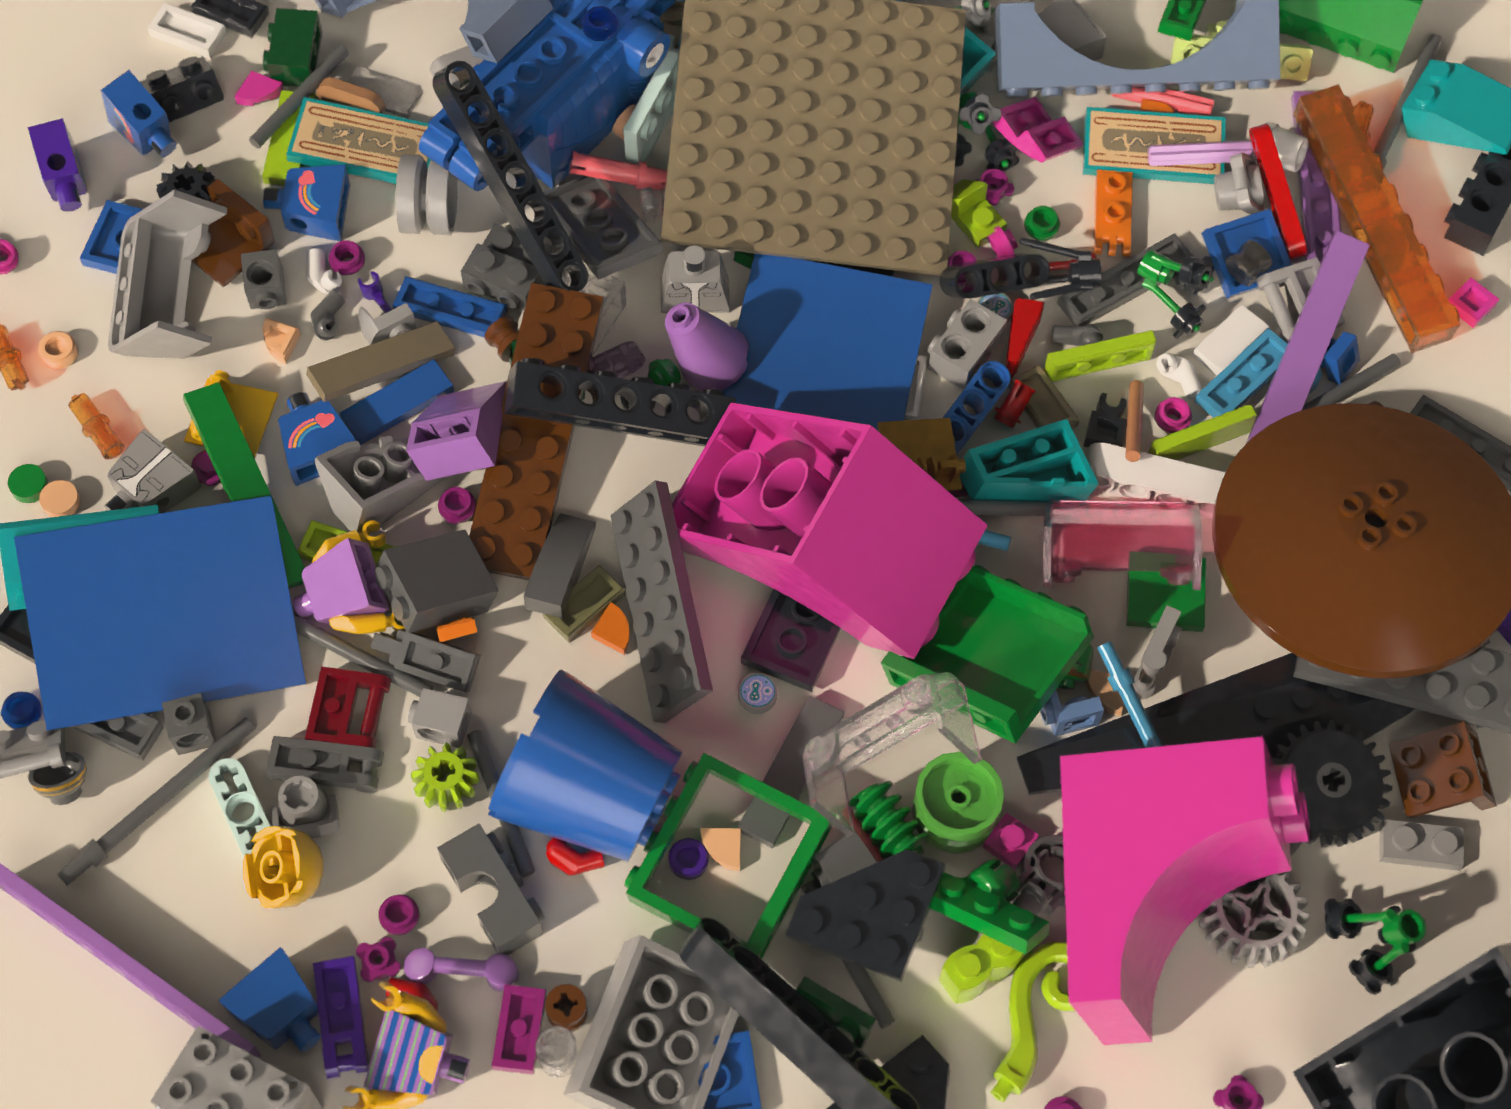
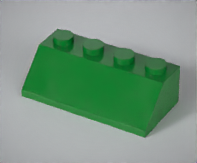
(1353, 28)

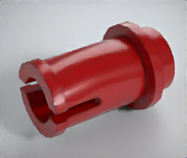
(1014, 404)

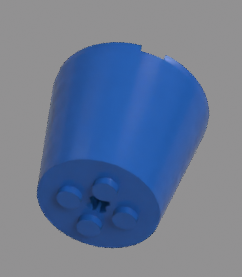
(587, 773)

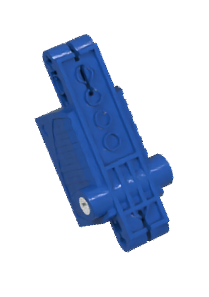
(560, 88)

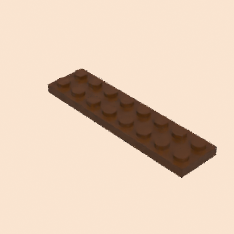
(532, 454)

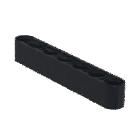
(494, 172)
(789, 1021)

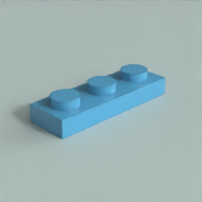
(1243, 376)

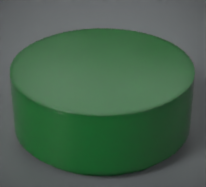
(27, 483)

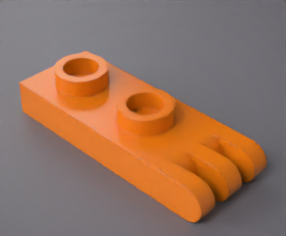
(1113, 212)

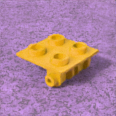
(250, 407)

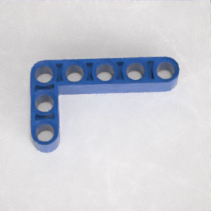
(980, 398)

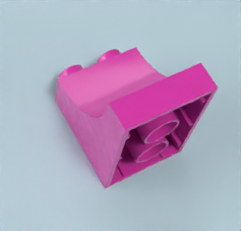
(829, 522)
(1152, 848)

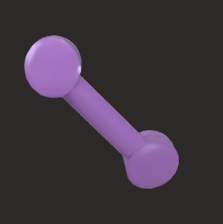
(498, 968)

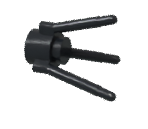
(1082, 275)

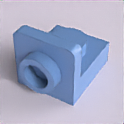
(1073, 715)

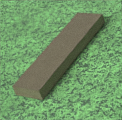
(380, 361)

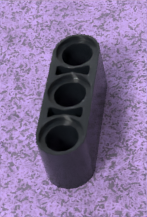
(979, 272)

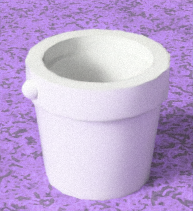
(1290, 147)

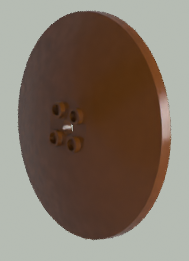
(1359, 594)

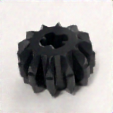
(187, 180)

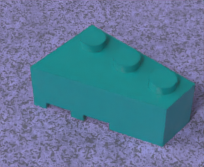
(1030, 467)

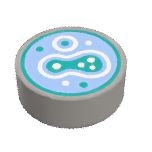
(998, 304)
(757, 693)

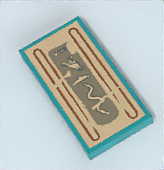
(353, 137)
(1122, 139)

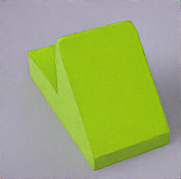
(973, 211)

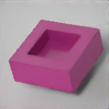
(1473, 302)
(1010, 841)

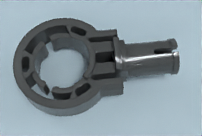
(1040, 888)

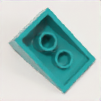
(1459, 108)

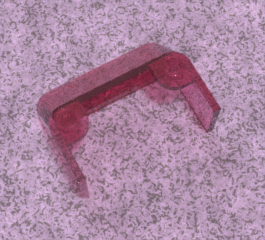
(1122, 538)

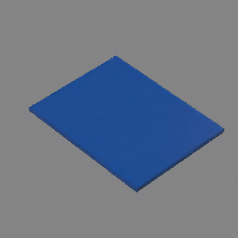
(829, 340)
(158, 611)

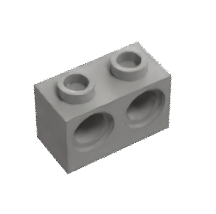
(972, 346)

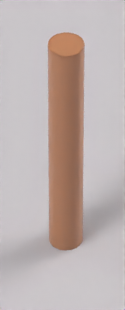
(1134, 421)

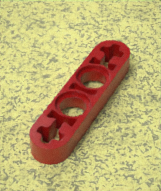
(1277, 190)

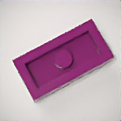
(518, 1029)

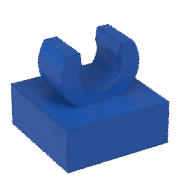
(1341, 357)

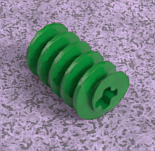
(886, 821)

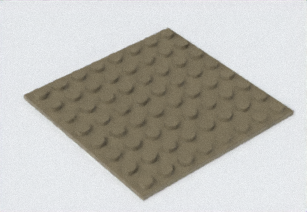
(817, 130)

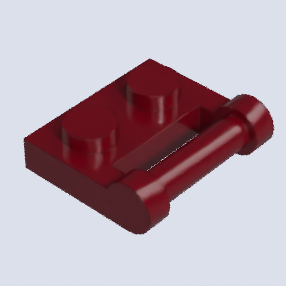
(335, 706)

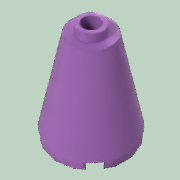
(706, 347)

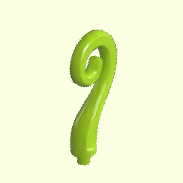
(1021, 1057)

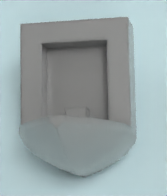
(387, 325)

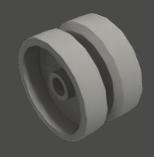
(425, 195)

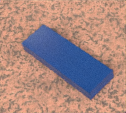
(449, 306)
(396, 402)

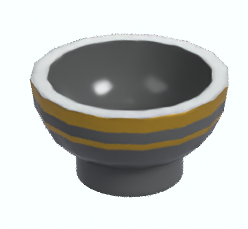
(62, 783)

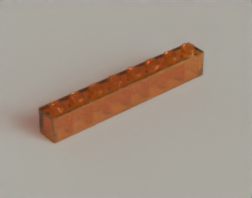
(1376, 218)

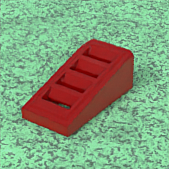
(1023, 325)

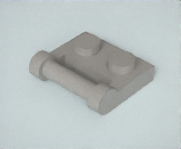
(1298, 281)
(1157, 652)
(31, 749)

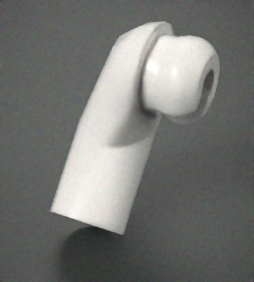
(318, 275)
(1181, 371)

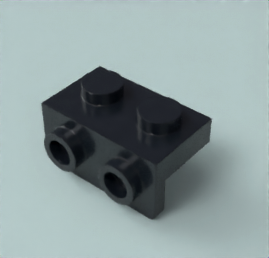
(184, 87)

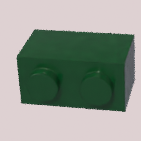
(293, 46)

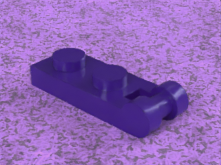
(340, 1015)

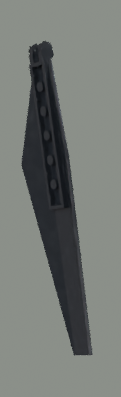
(1245, 705)

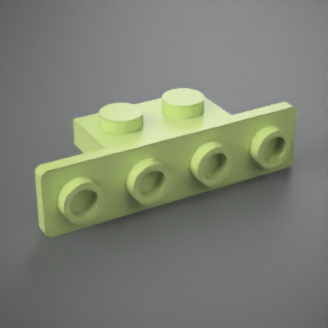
(1294, 59)

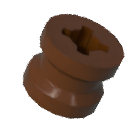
(501, 335)
(568, 1015)

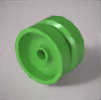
(936, 805)

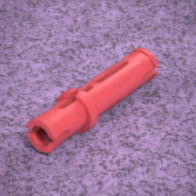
(618, 171)

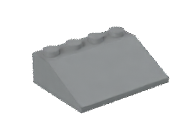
(652, 1035)

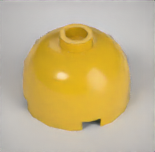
(282, 867)

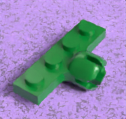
(985, 905)

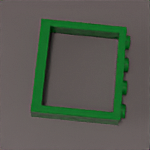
(676, 812)

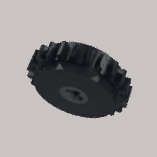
(1354, 776)

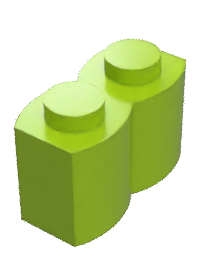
(973, 966)

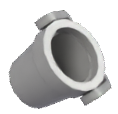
(1240, 187)
(306, 808)

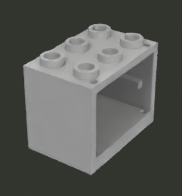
(223, 1076)

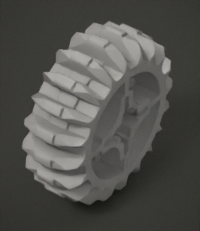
(1268, 918)

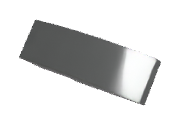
(559, 565)

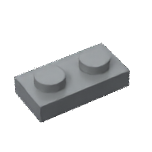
(1421, 844)

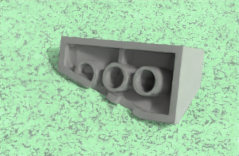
(370, 480)

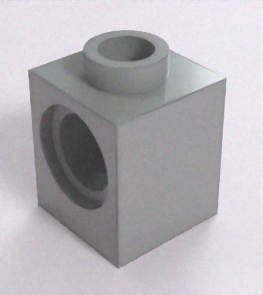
(440, 717)

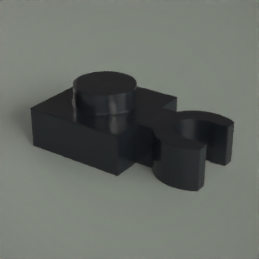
(1106, 423)

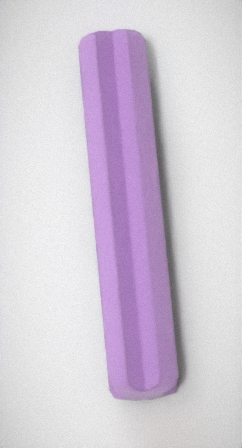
(1196, 152)

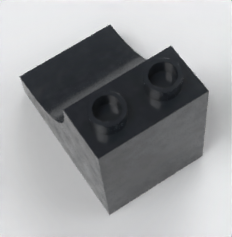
(1430, 1052)

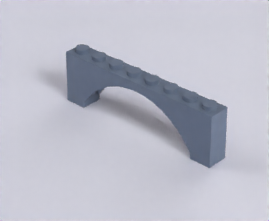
(489, 27)
(1037, 60)

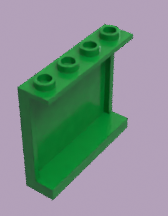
(1003, 647)

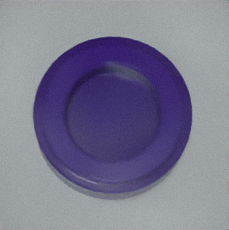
(688, 859)

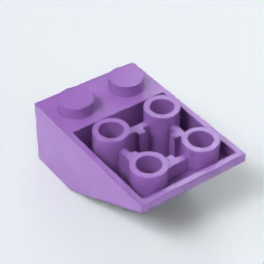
(458, 432)

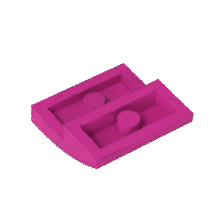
(1035, 133)

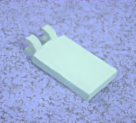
(652, 109)

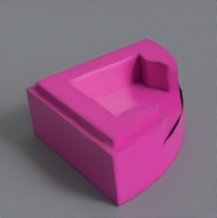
(257, 89)

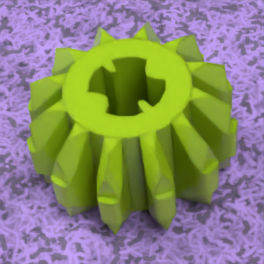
(458, 783)

